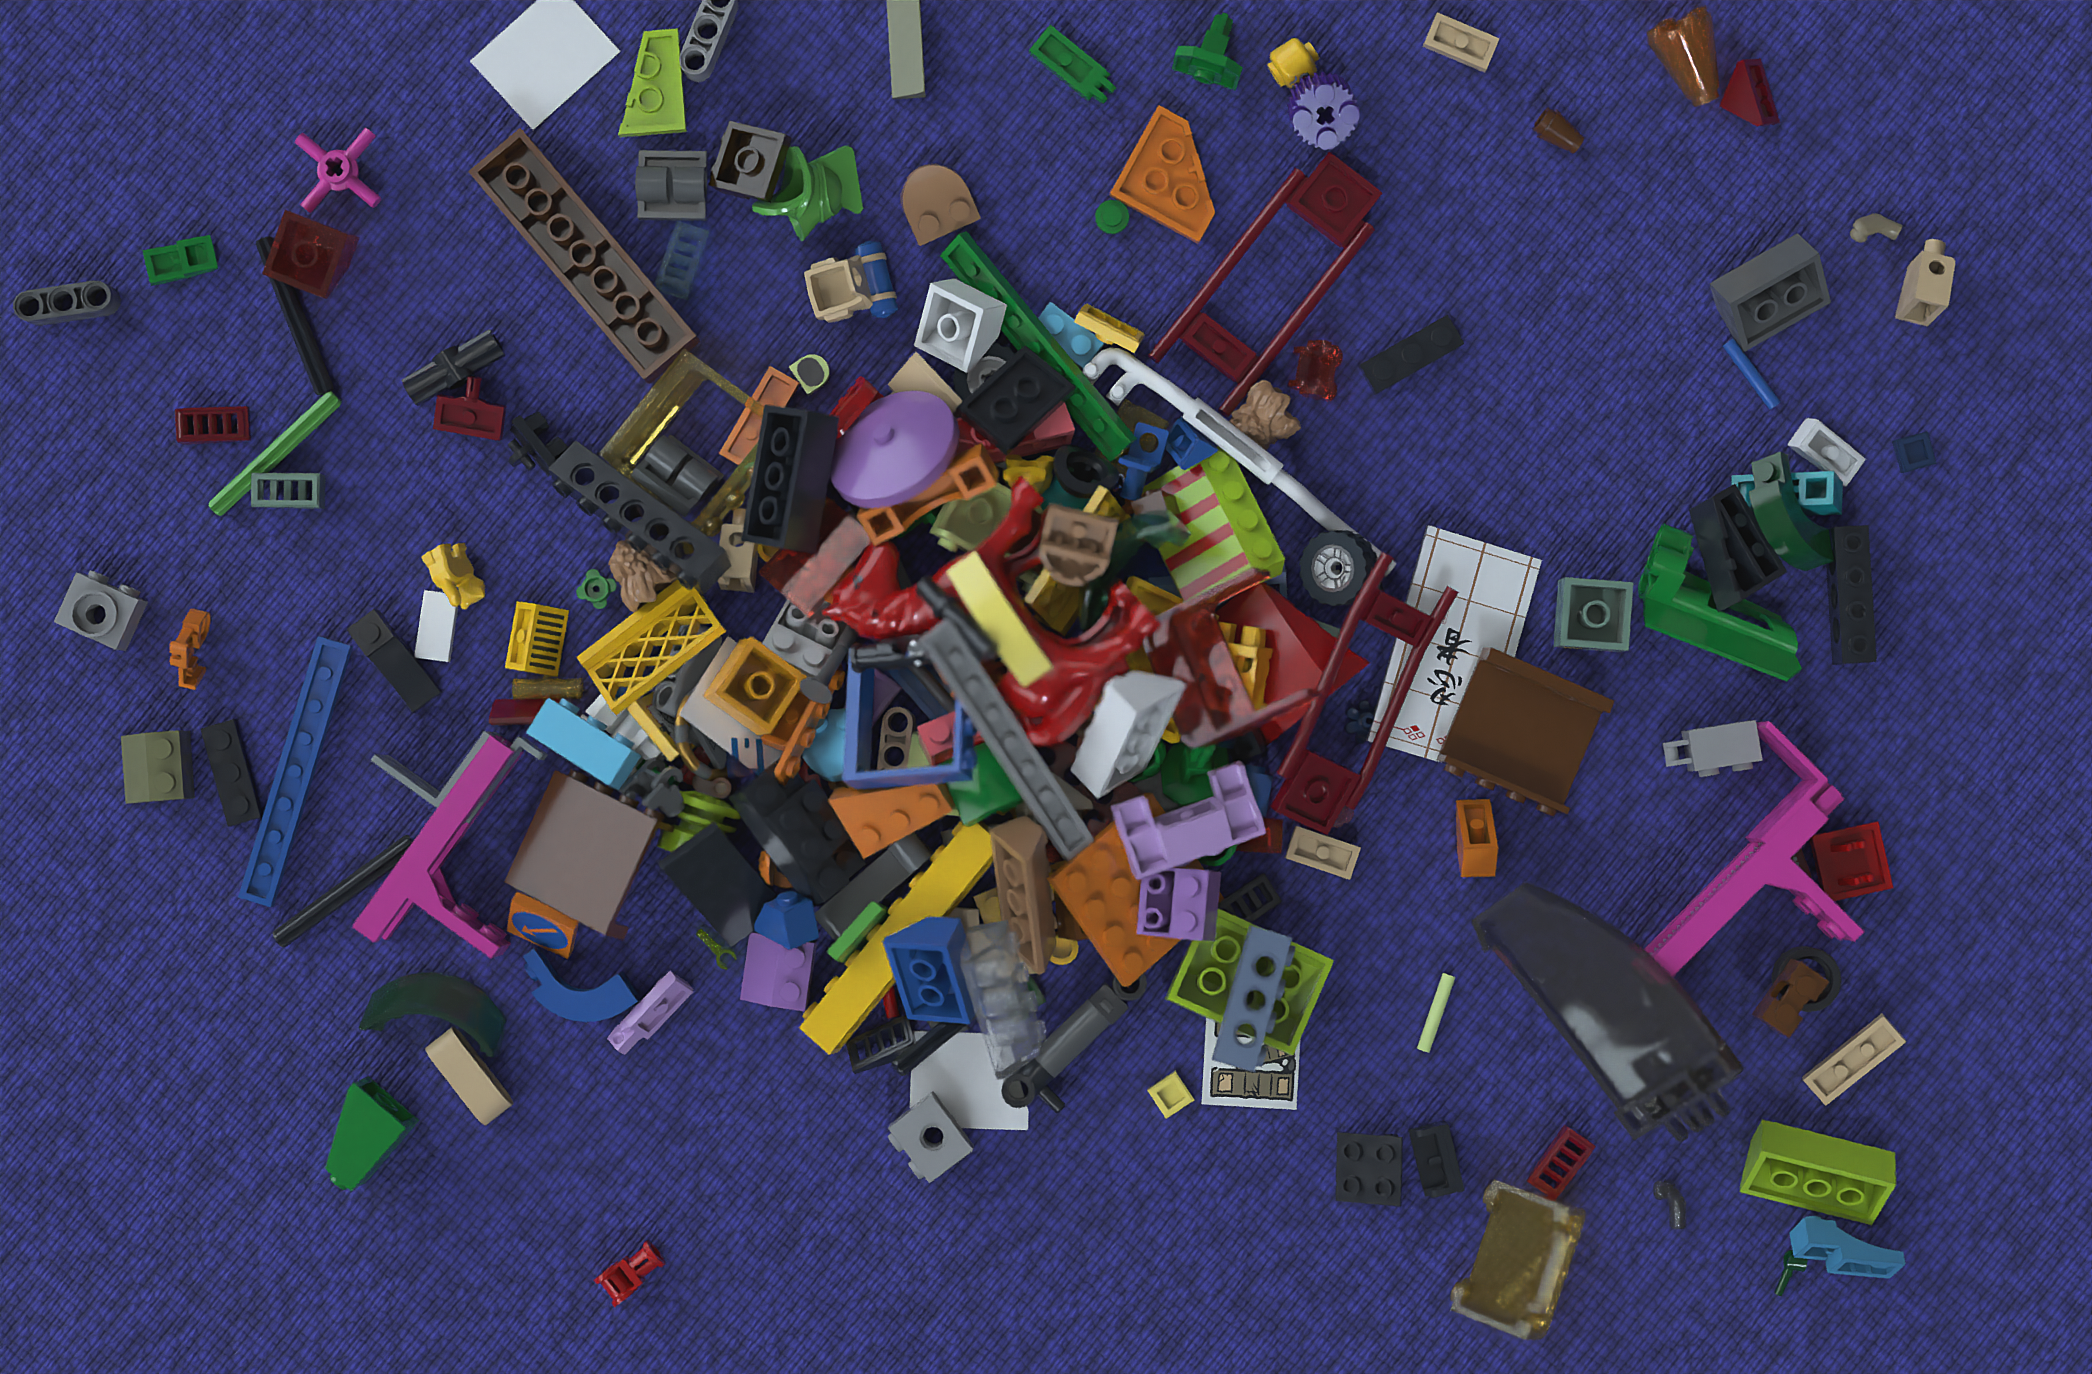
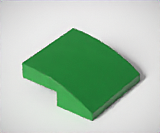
(987, 792)

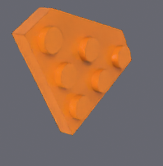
(1167, 177)

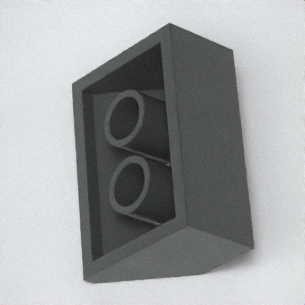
(1771, 291)

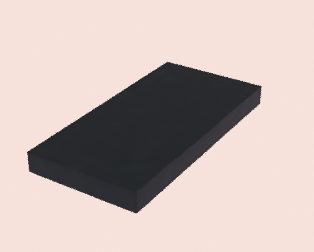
(719, 882)

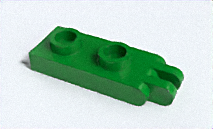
(1071, 65)

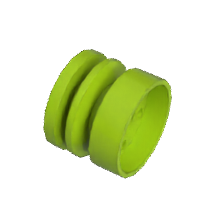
(697, 814)

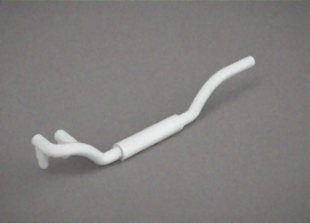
(1216, 429)

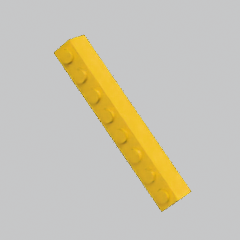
(869, 973)

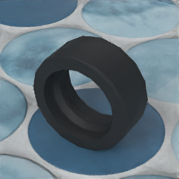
(1826, 961)

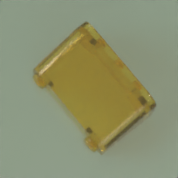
(1520, 1261)

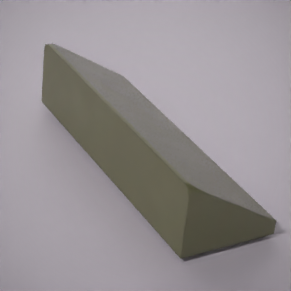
(906, 49)

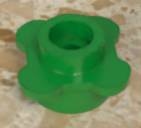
(594, 579)

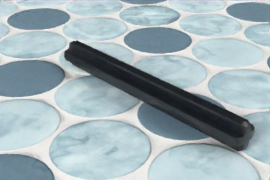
(298, 326)
(342, 893)

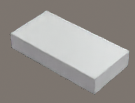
(436, 627)

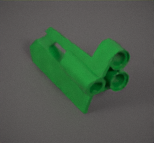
(1685, 610)

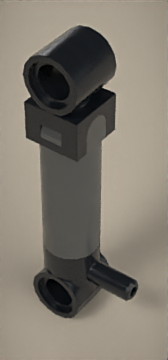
(1068, 1041)

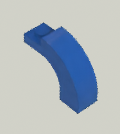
(577, 1003)

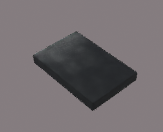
(1015, 400)

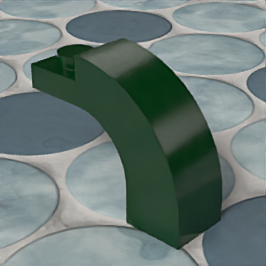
(1782, 519)

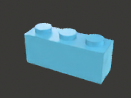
(584, 742)

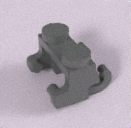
(655, 788)

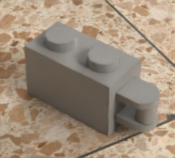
(1717, 747)

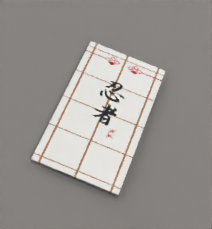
(1487, 612)

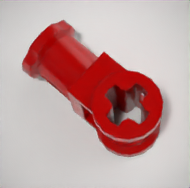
(625, 1276)

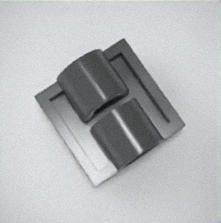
(672, 185)
(677, 475)

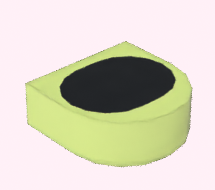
(811, 372)

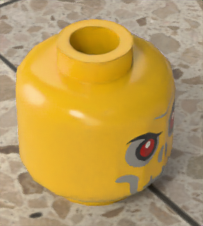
(1292, 62)

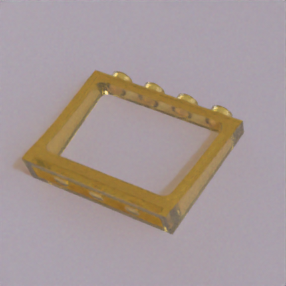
(655, 414)

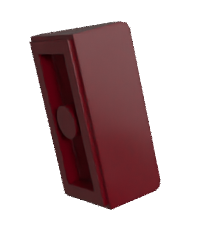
(515, 711)

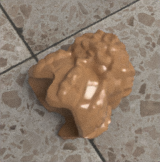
(1265, 415)
(637, 576)

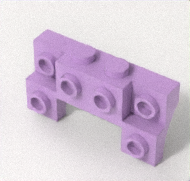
(1190, 830)

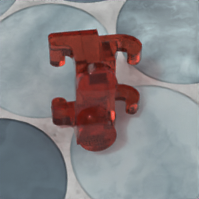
(1317, 369)

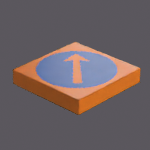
(542, 925)

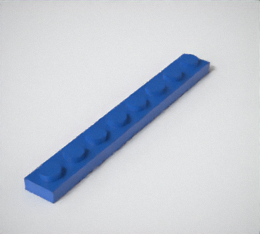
(295, 771)

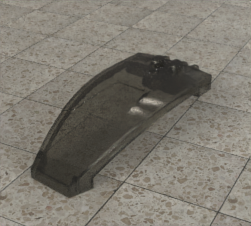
(1615, 1010)

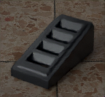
(1266, 889)
(890, 1031)

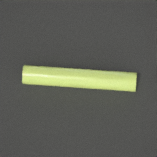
(1436, 1012)

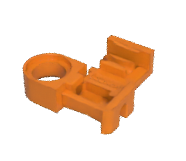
(191, 636)

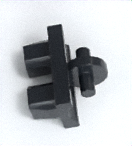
(527, 433)

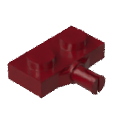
(470, 414)

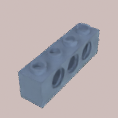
(1228, 1047)

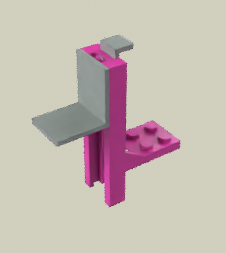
(418, 873)

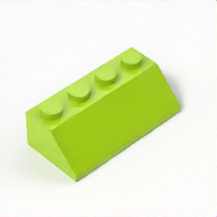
(1818, 1172)

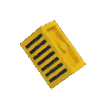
(537, 638)

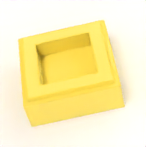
(1170, 1094)

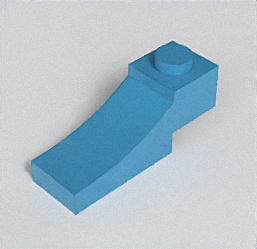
(1842, 1253)

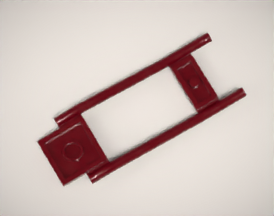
(1334, 204)
(1314, 784)

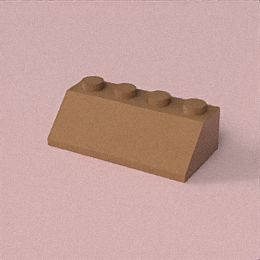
(1024, 888)

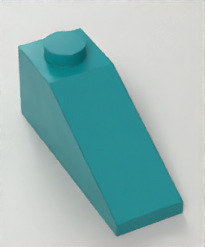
(1815, 491)

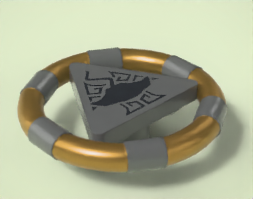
(714, 751)

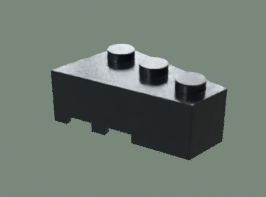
(1733, 548)

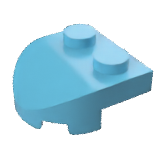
(827, 750)

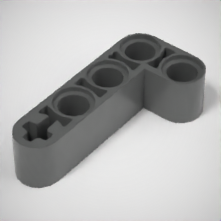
(873, 883)

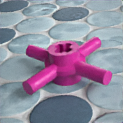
(329, 179)

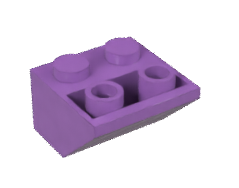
(1179, 904)

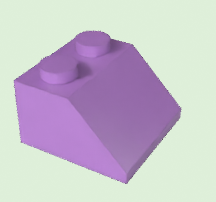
(778, 975)

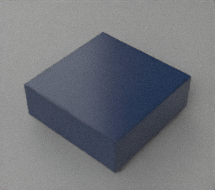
(1914, 452)

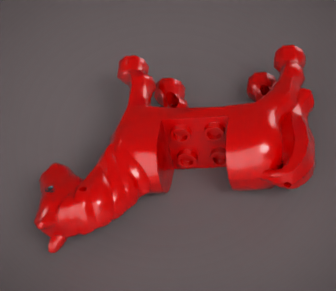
(1064, 696)

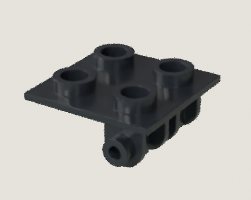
(1369, 1168)

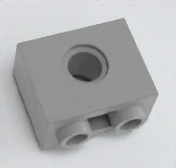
(121, 607)
(929, 1158)

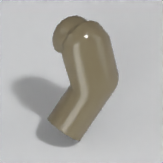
(1874, 224)

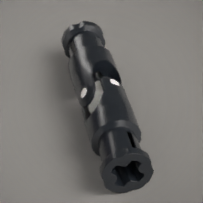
(890, 654)

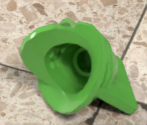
(815, 189)

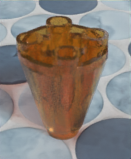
(1689, 53)

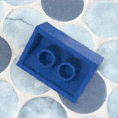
(929, 970)

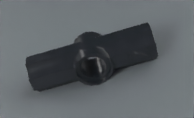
(452, 366)

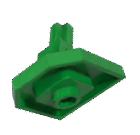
(1208, 62)
(1186, 772)

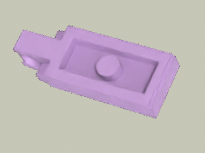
(650, 1012)

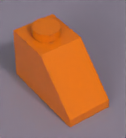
(1476, 838)

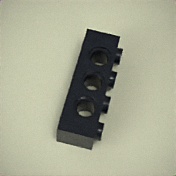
(1851, 596)

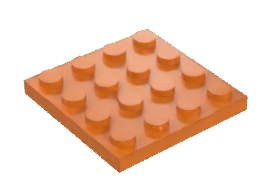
(1106, 899)

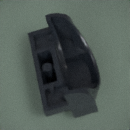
(799, 833)

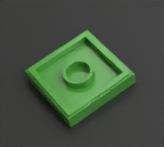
(855, 935)

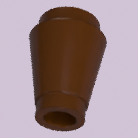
(1558, 130)

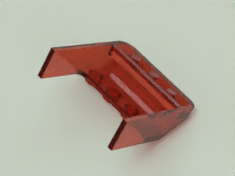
(1196, 652)

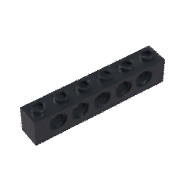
(581, 465)

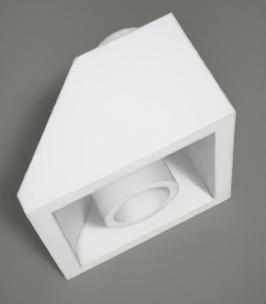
(959, 323)

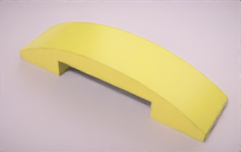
(999, 619)

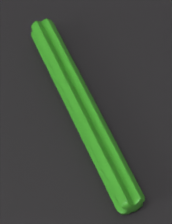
(275, 452)

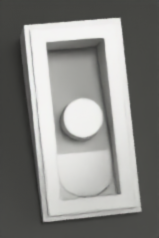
(1826, 450)

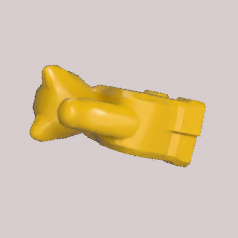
(453, 570)

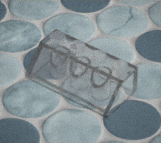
(1002, 996)

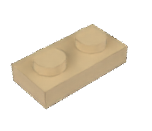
(1461, 42)
(1322, 852)

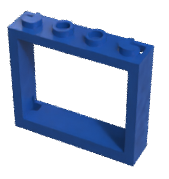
(859, 739)

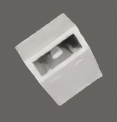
(804, 640)

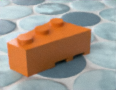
(888, 814)

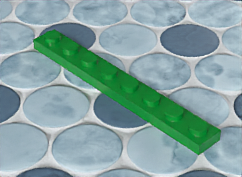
(1025, 329)

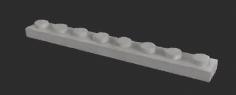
(1006, 739)

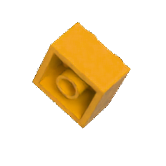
(754, 686)

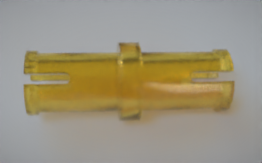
(547, 688)

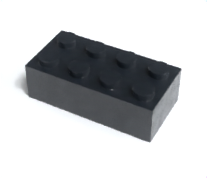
(790, 478)

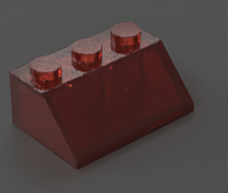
(810, 577)

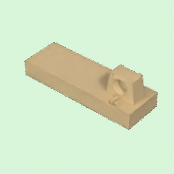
(1854, 1059)

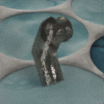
(1676, 1202)

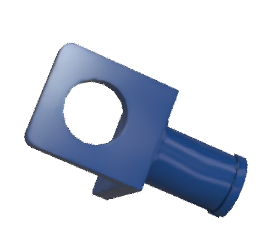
(1142, 462)

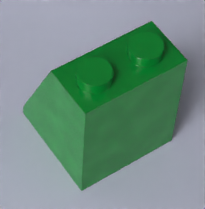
(366, 1133)

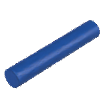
(1751, 374)

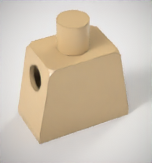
(1926, 285)
(743, 559)

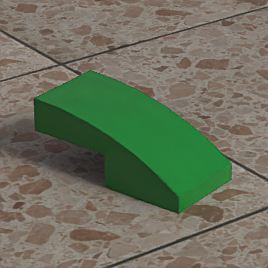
(180, 260)

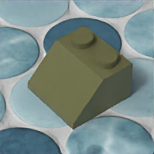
(157, 766)

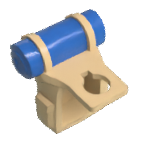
(851, 285)

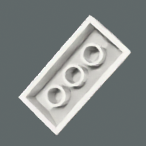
(1125, 730)

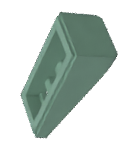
(318, 490)

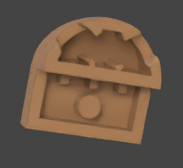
(936, 202)
(1076, 544)

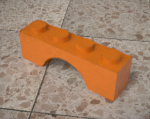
(963, 479)

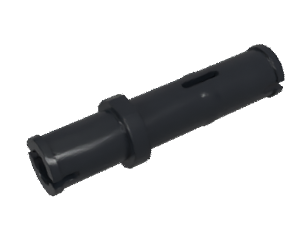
(948, 607)

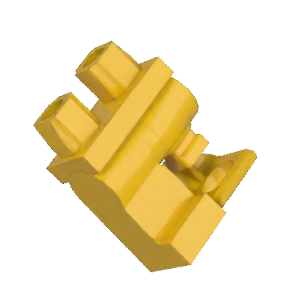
(1250, 659)

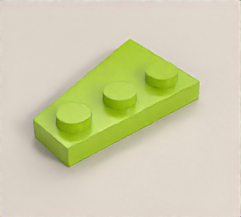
(657, 88)

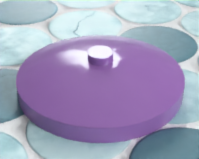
(894, 449)

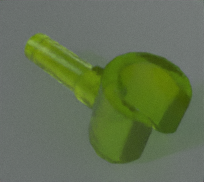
(716, 948)

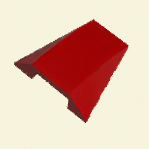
(1297, 647)

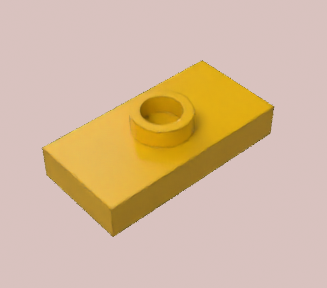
(1109, 328)

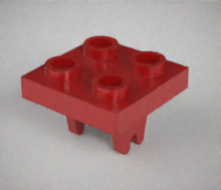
(1851, 861)

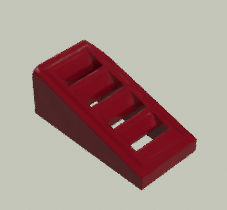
(183, 425)
(1557, 1145)

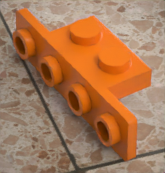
(797, 729)

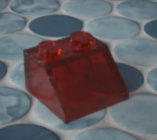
(309, 254)

